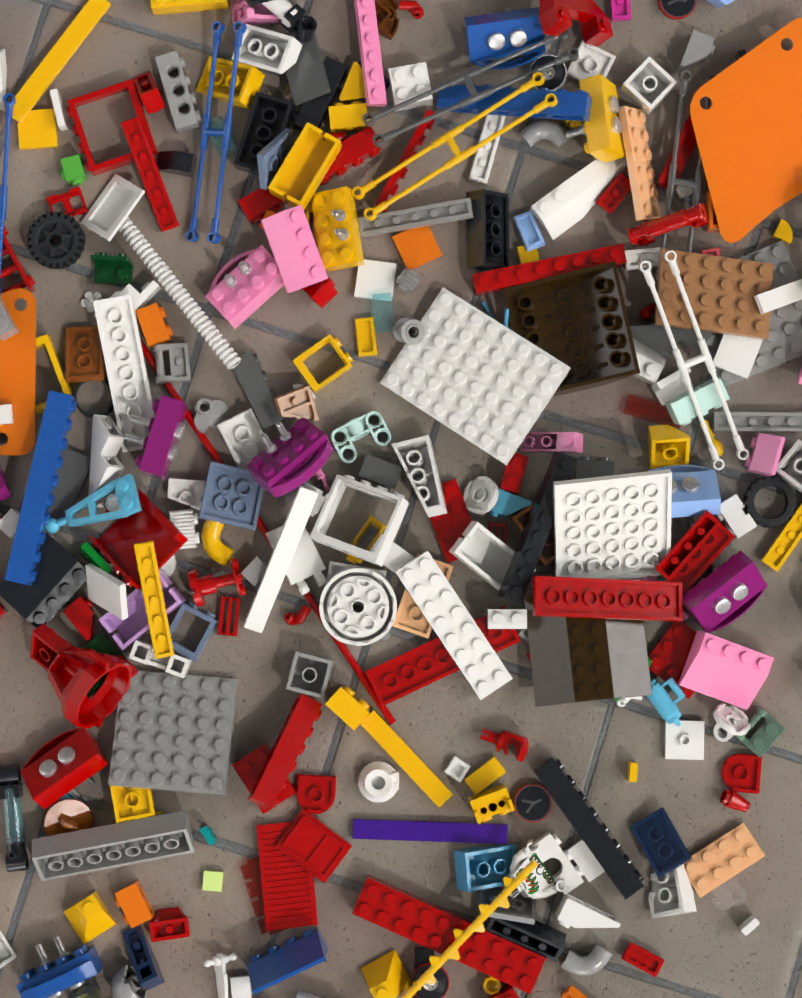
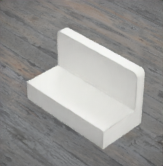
(670, 387)

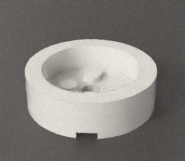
(363, 586)

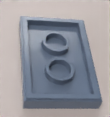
(273, 156)

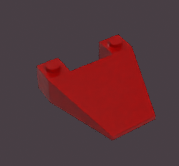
(557, 15)

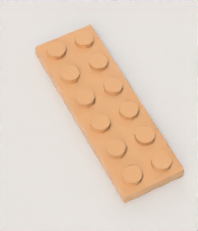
(639, 164)

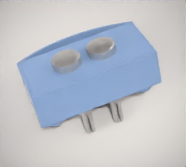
(693, 491)

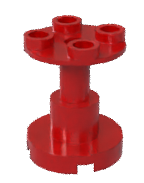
(208, 584)

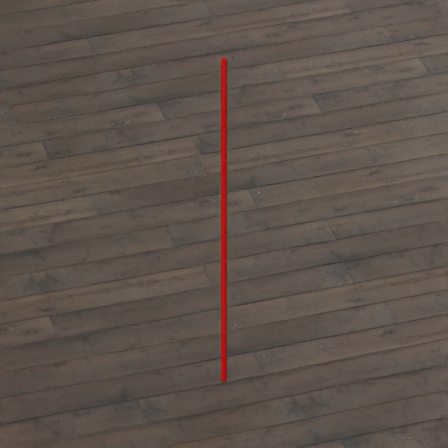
(263, 528)

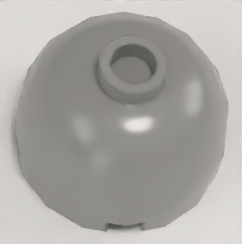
(126, 984)

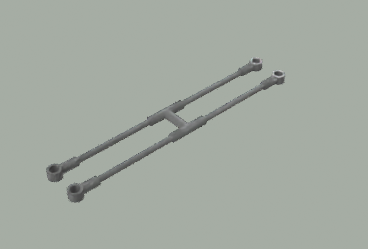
(466, 78)
(672, 180)

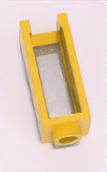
(367, 537)

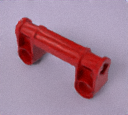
(646, 232)

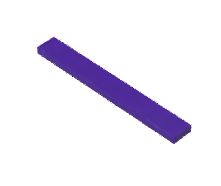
(430, 831)

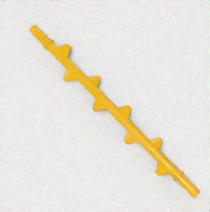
(476, 926)

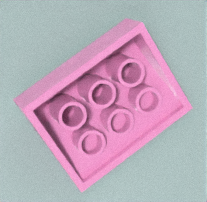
(725, 670)

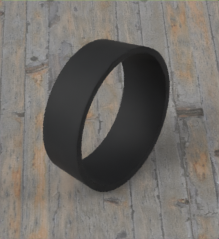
(110, 407)

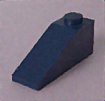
(143, 958)

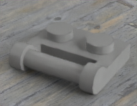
(178, 363)

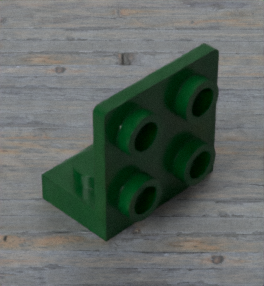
(112, 269)

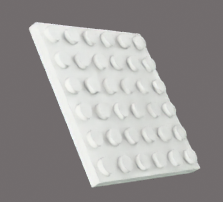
(612, 525)

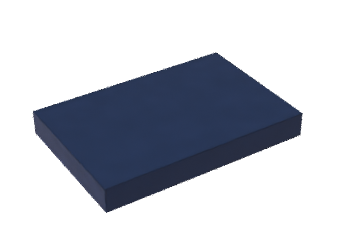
(661, 842)

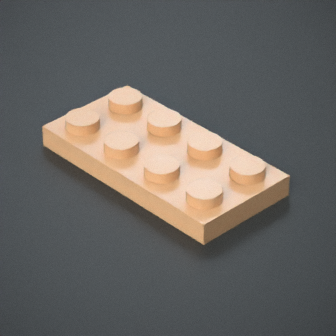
(409, 615)
(722, 860)

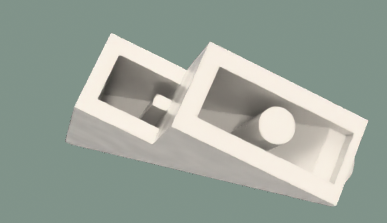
(104, 449)

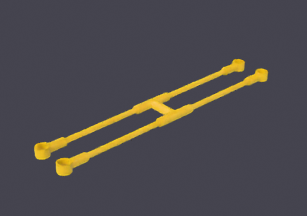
(448, 137)

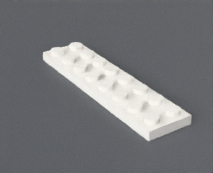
(124, 365)
(453, 625)

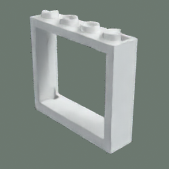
(329, 508)

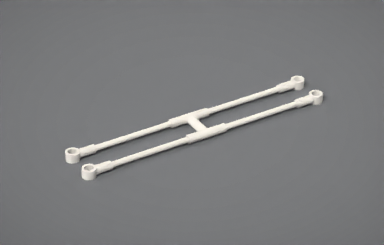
(683, 365)

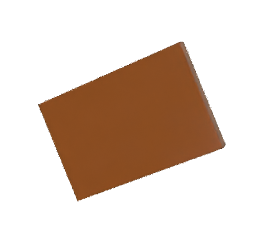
(83, 354)

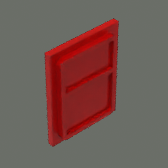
(313, 846)

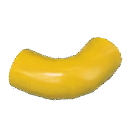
(212, 544)

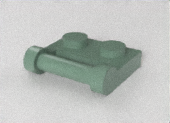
(766, 734)

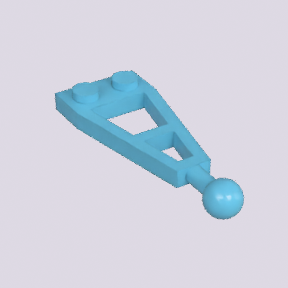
(127, 500)

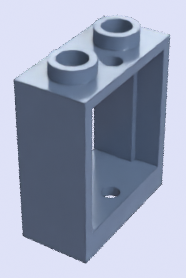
(208, 616)

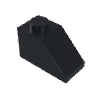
(176, 163)

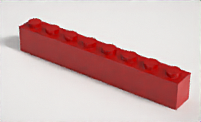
(352, 153)
(501, 278)

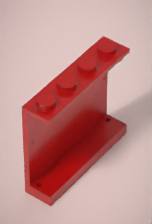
(143, 526)

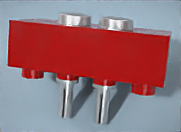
(63, 766)

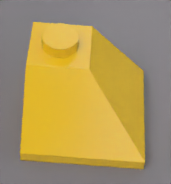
(667, 446)
(90, 917)
(386, 976)

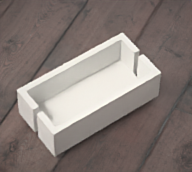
(483, 554)

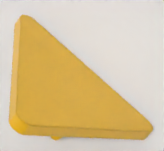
(354, 84)

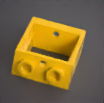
(335, 343)

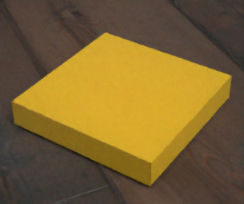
(38, 130)

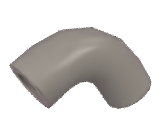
(544, 130)
(587, 964)

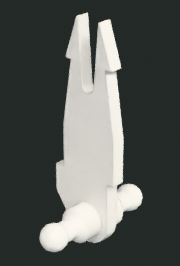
(219, 963)

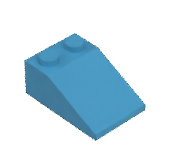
(483, 866)

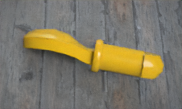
(718, 445)

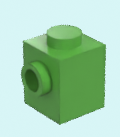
(73, 170)

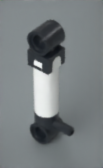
(293, 19)

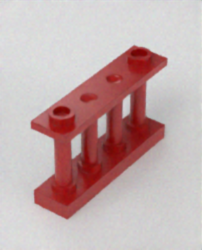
(28, 280)

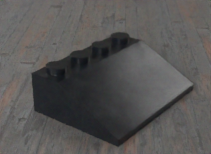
(56, 581)

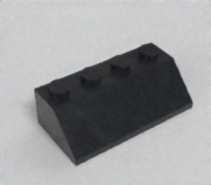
(488, 231)

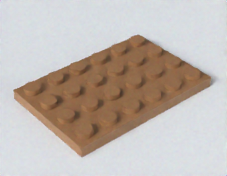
(718, 292)

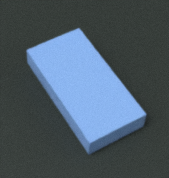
(529, 231)

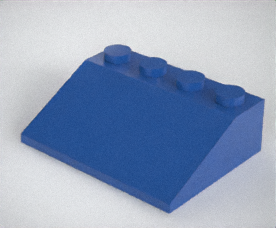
(286, 960)

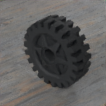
(70, 244)

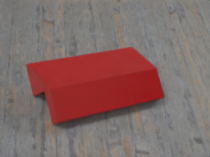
(695, 551)

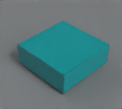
(208, 834)

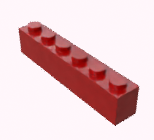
(285, 752)

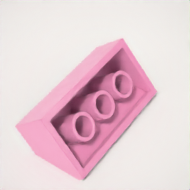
(294, 249)

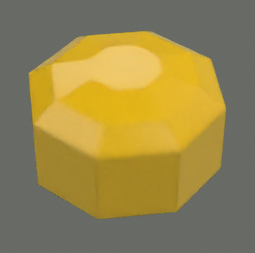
(491, 985)

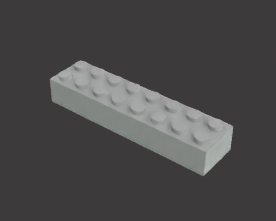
(113, 845)

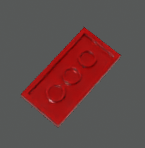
(451, 525)

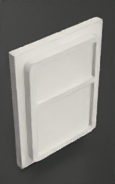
(112, 207)

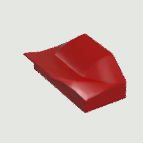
(169, 924)

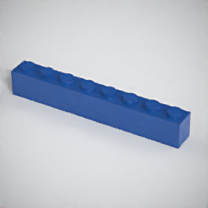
(570, 105)

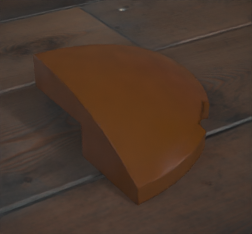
(386, 17)

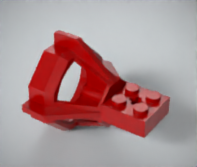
(74, 673)

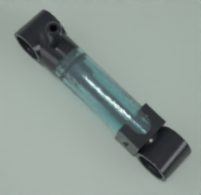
(11, 796)

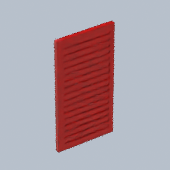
(286, 885)

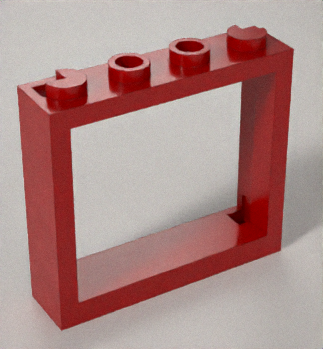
(78, 128)

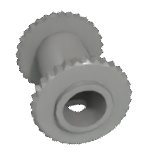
(415, 327)

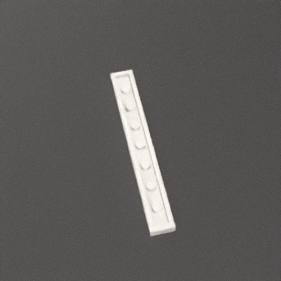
(280, 559)

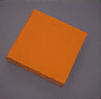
(416, 247)

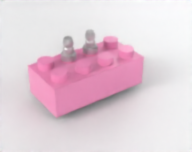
(245, 286)

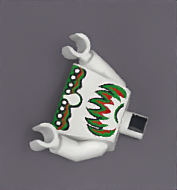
(539, 882)

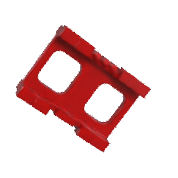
(65, 199)

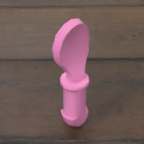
(320, 475)

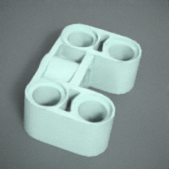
(358, 429)

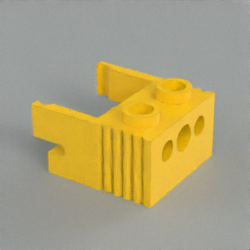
(489, 796)
(132, 803)

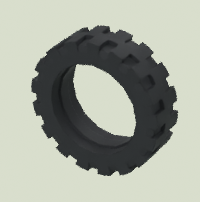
(790, 503)

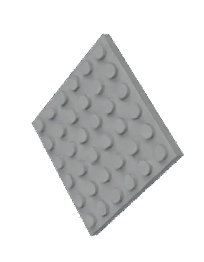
(785, 322)
(174, 733)

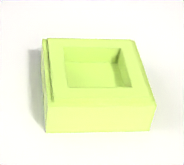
(213, 880)

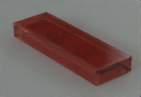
(648, 411)

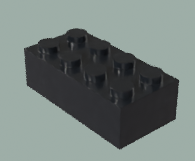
(265, 122)

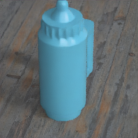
(663, 702)

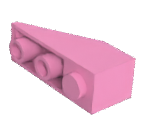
(553, 442)

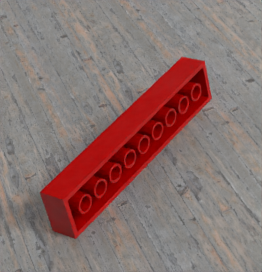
(434, 929)

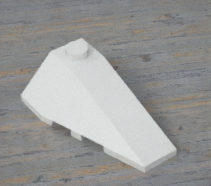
(671, 894)

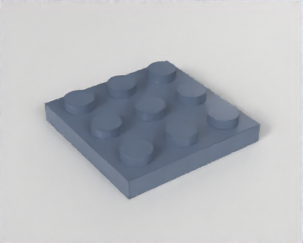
(231, 497)

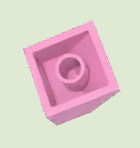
(764, 454)

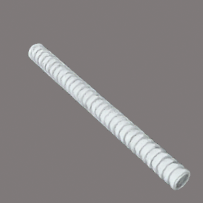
(179, 294)

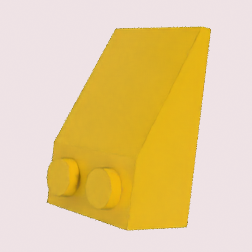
(247, 82)

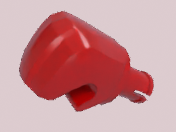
(506, 738)

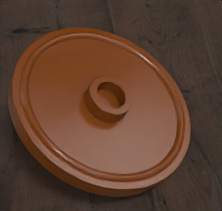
(67, 816)

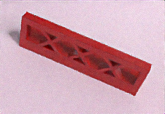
(686, 145)

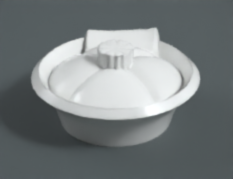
(378, 782)

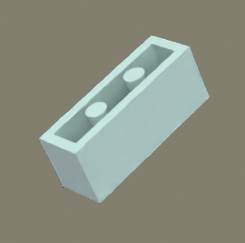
(682, 408)

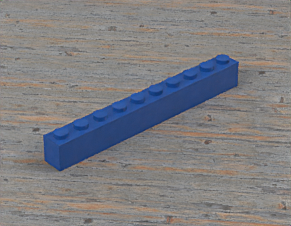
(40, 488)

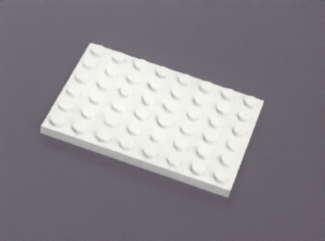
(476, 376)

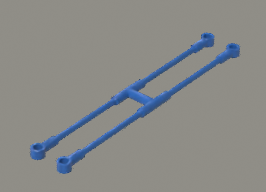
(207, 131)
(4, 188)

